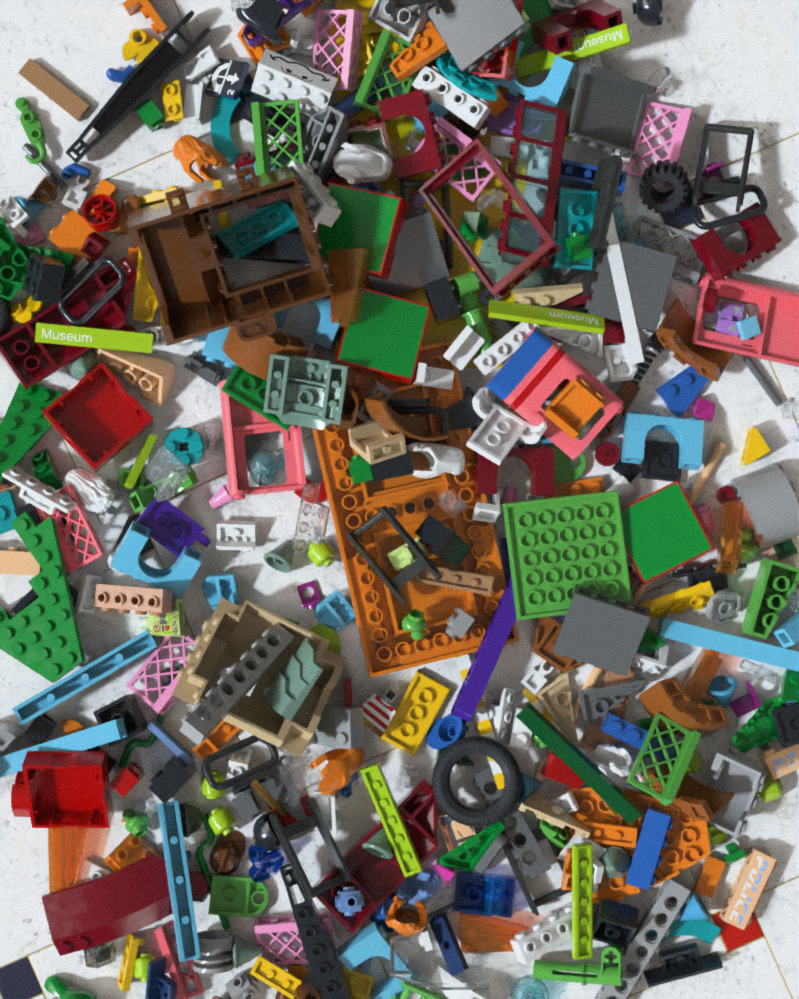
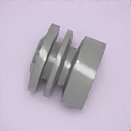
(214, 952)

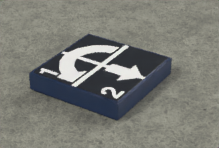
(227, 79)

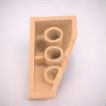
(145, 373)

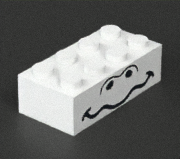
(287, 79)

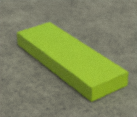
(140, 461)

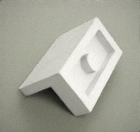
(194, 103)
(464, 348)

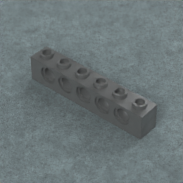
(540, 863)

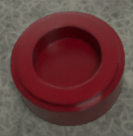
(725, 494)

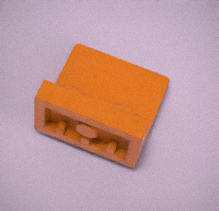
(257, 52)
(129, 852)

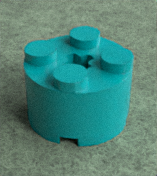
(186, 436)

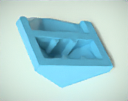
(220, 586)
(335, 611)

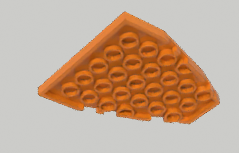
(685, 845)

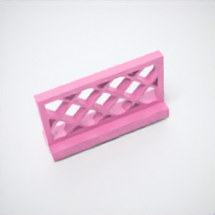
(352, 32)
(459, 139)
(676, 141)
(165, 699)
(285, 924)

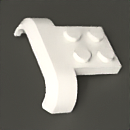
(499, 429)

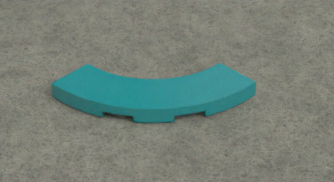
(468, 83)
(220, 127)
(697, 928)

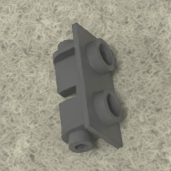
(208, 371)

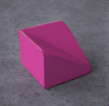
(704, 409)
(445, 872)

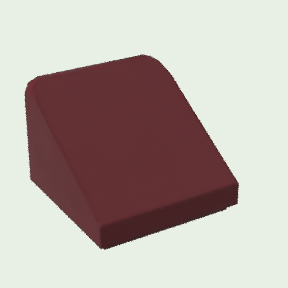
(94, 245)

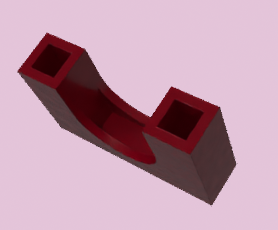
(555, 31)
(429, 156)
(721, 261)
(613, 330)
(539, 461)

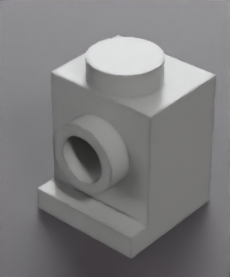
(458, 623)

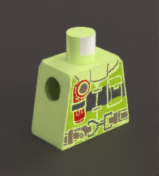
(169, 625)

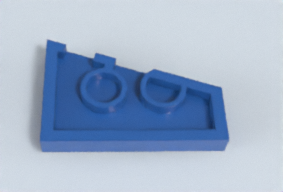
(681, 390)

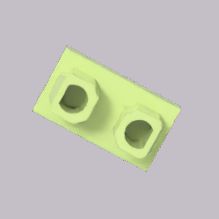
(403, 555)

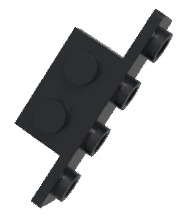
(249, 96)
(698, 575)
(682, 963)

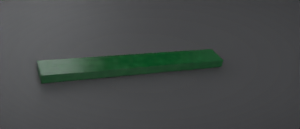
(579, 763)

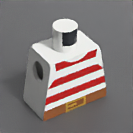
(379, 711)

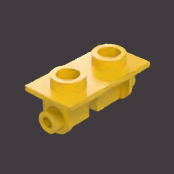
(172, 101)

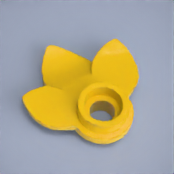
(138, 50)
(24, 311)

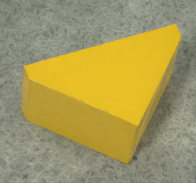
(754, 447)

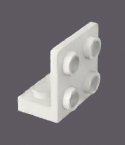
(328, 807)

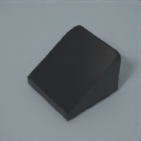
(627, 470)

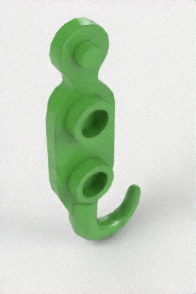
(32, 129)

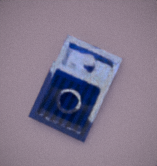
(485, 894)

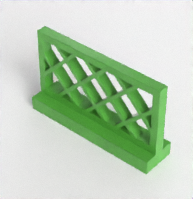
(373, 68)
(261, 137)
(676, 770)

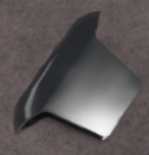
(263, 18)
(463, 414)

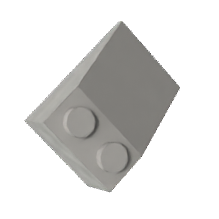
(410, 19)
(340, 727)

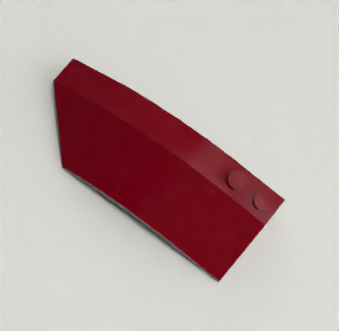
(35, 360)
(381, 876)
(113, 905)

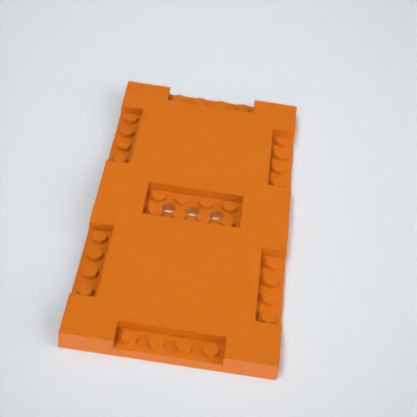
(355, 504)

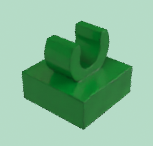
(733, 854)

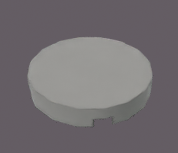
(723, 606)

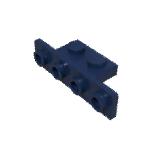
(158, 983)

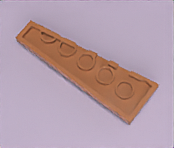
(593, 735)

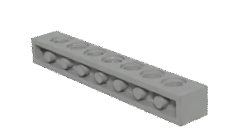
(247, 673)
(669, 888)

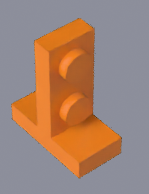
(148, 11)

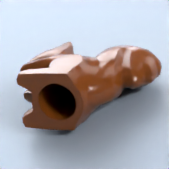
(129, 203)

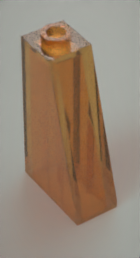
(348, 276)
(729, 538)
(701, 674)
(65, 854)
(487, 933)

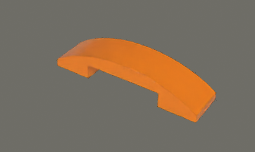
(216, 739)

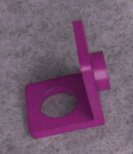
(713, 169)
(311, 602)
(746, 702)

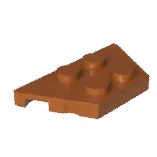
(545, 635)

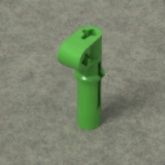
(465, 289)
(605, 973)

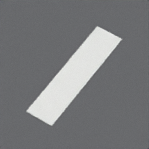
(110, 531)

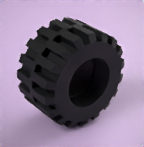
(663, 172)

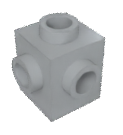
(243, 986)

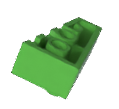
(768, 597)

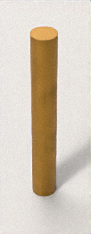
(269, 798)

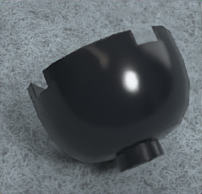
(648, 11)
(264, 833)

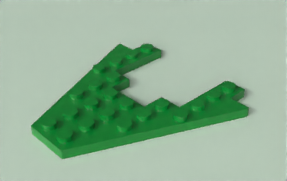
(47, 630)

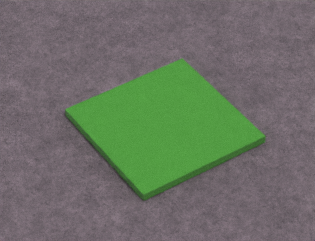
(562, 546)

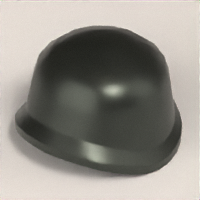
(190, 818)

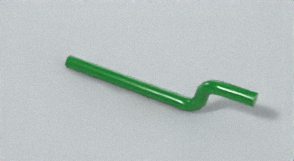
(139, 742)
(202, 863)

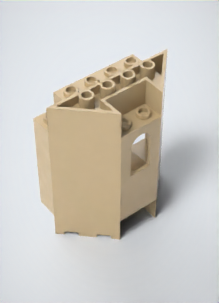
(223, 643)

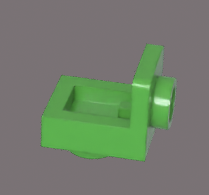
(123, 474)

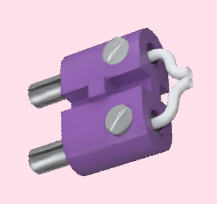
(728, 316)

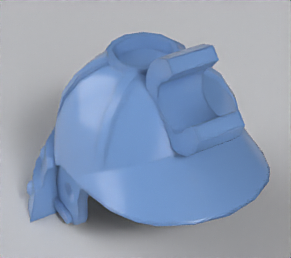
(420, 888)

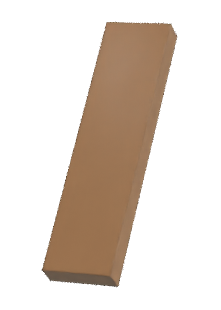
(54, 89)
(458, 580)

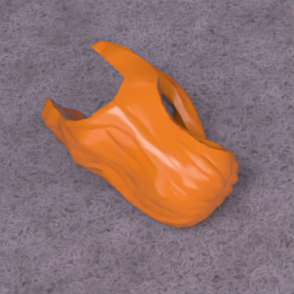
(192, 149)
(339, 769)
(406, 921)

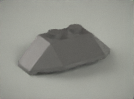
(323, 139)

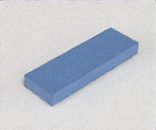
(170, 741)

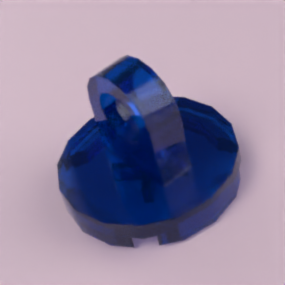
(264, 863)

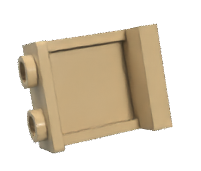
(375, 442)

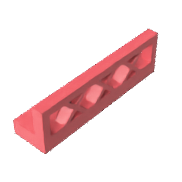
(173, 965)

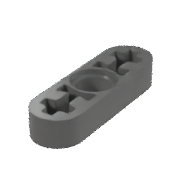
(491, 853)

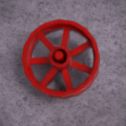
(97, 203)

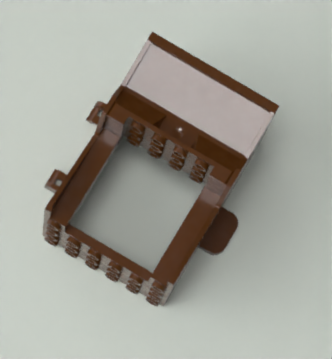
(187, 270)

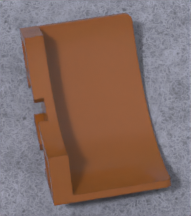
(677, 333)
(255, 354)
(395, 423)
(674, 703)
(692, 797)

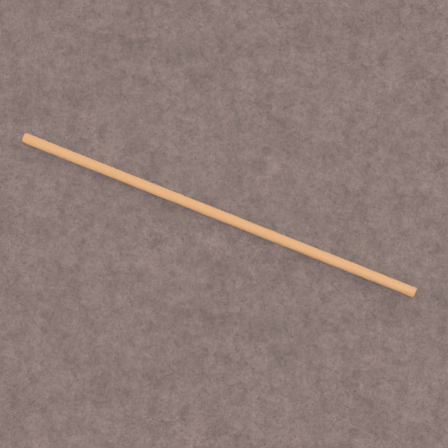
(641, 589)

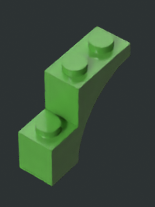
(142, 497)

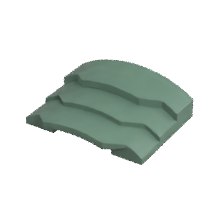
(493, 263)
(305, 390)
(294, 681)

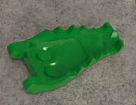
(759, 728)

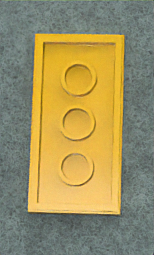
(415, 713)

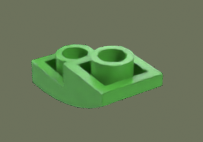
(555, 834)

